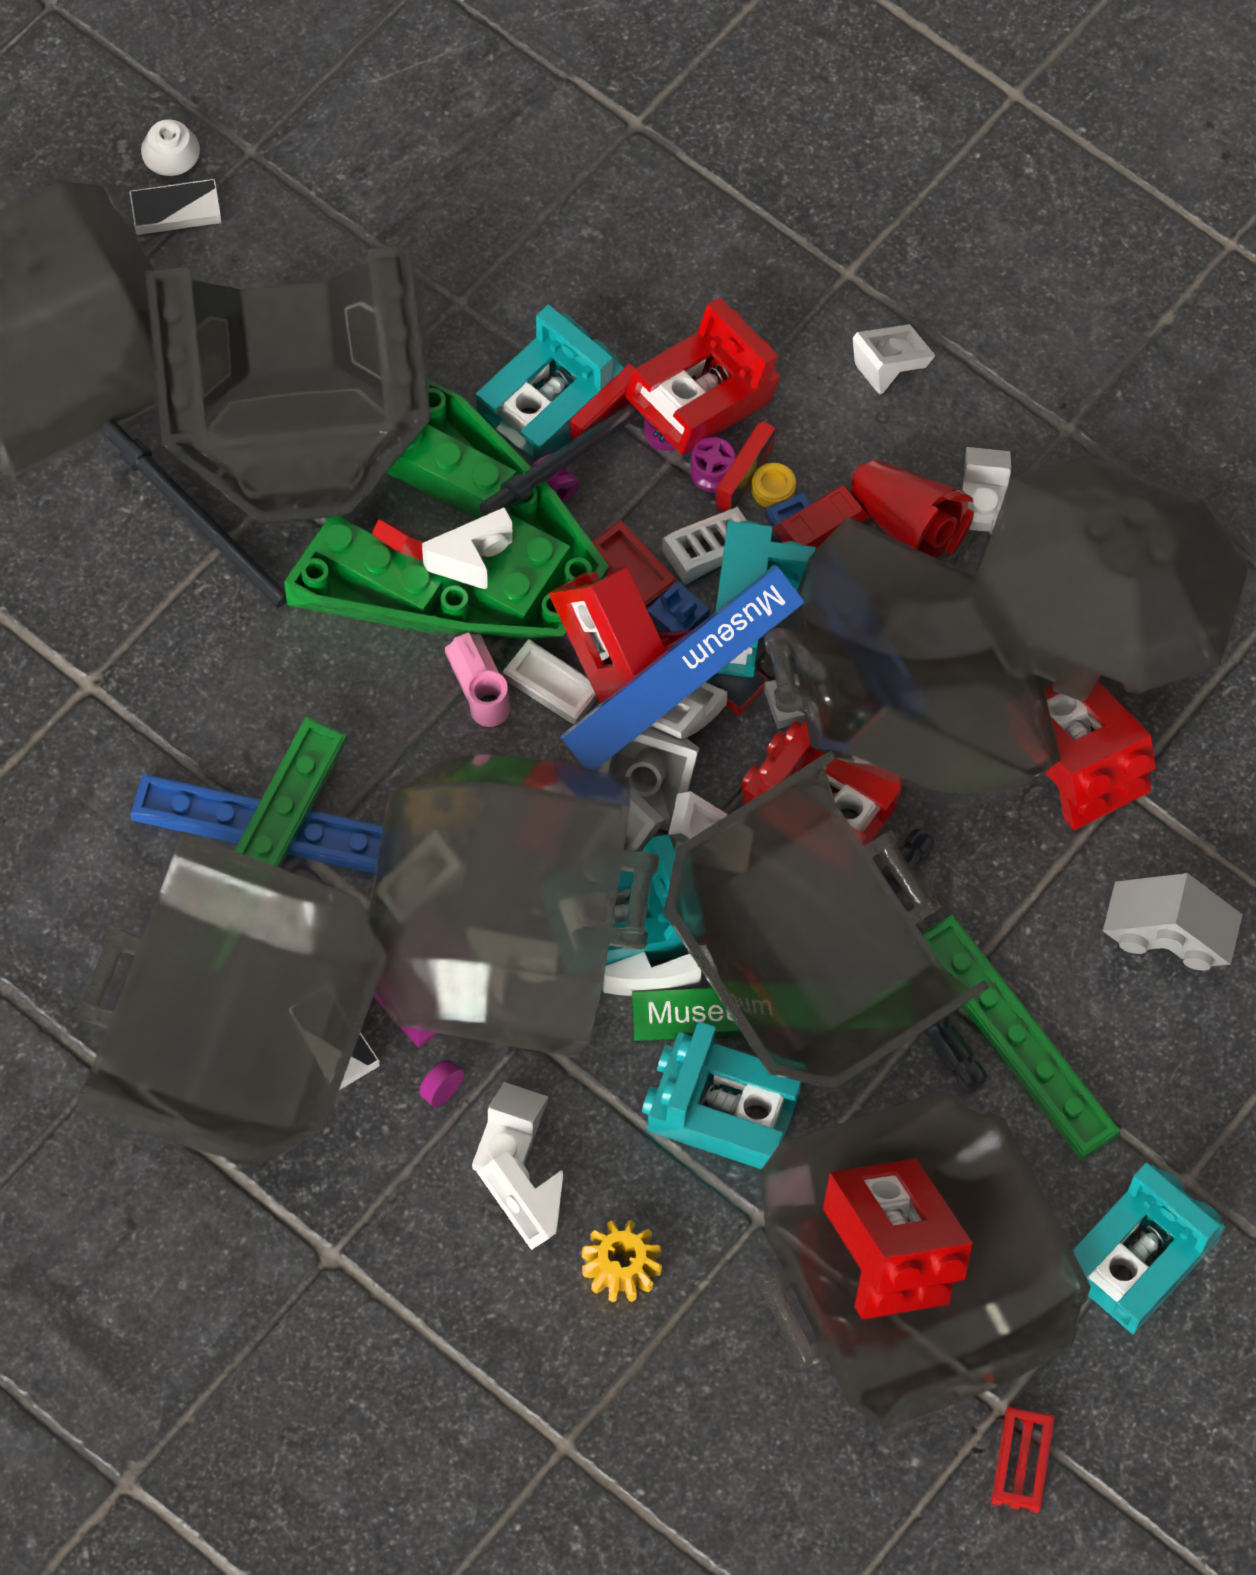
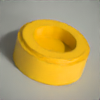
(772, 484)

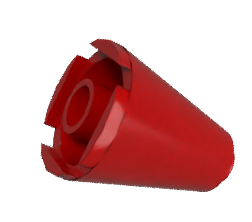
(913, 507)

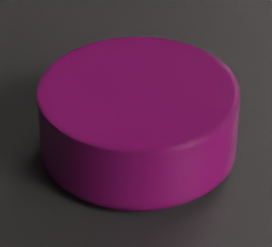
(441, 1083)

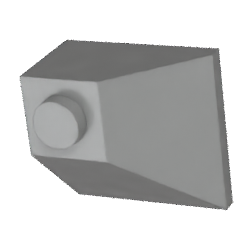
(657, 769)

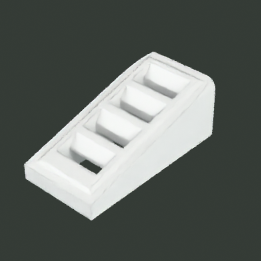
(675, 544)

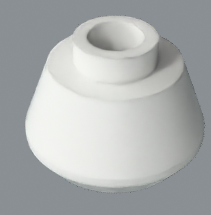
(170, 148)

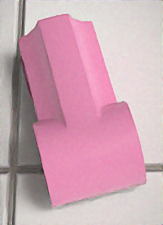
(479, 679)

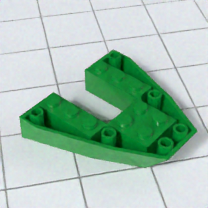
(462, 465)

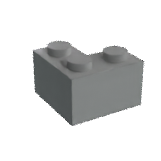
(1173, 915)

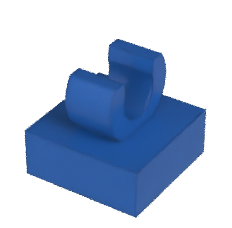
(678, 610)

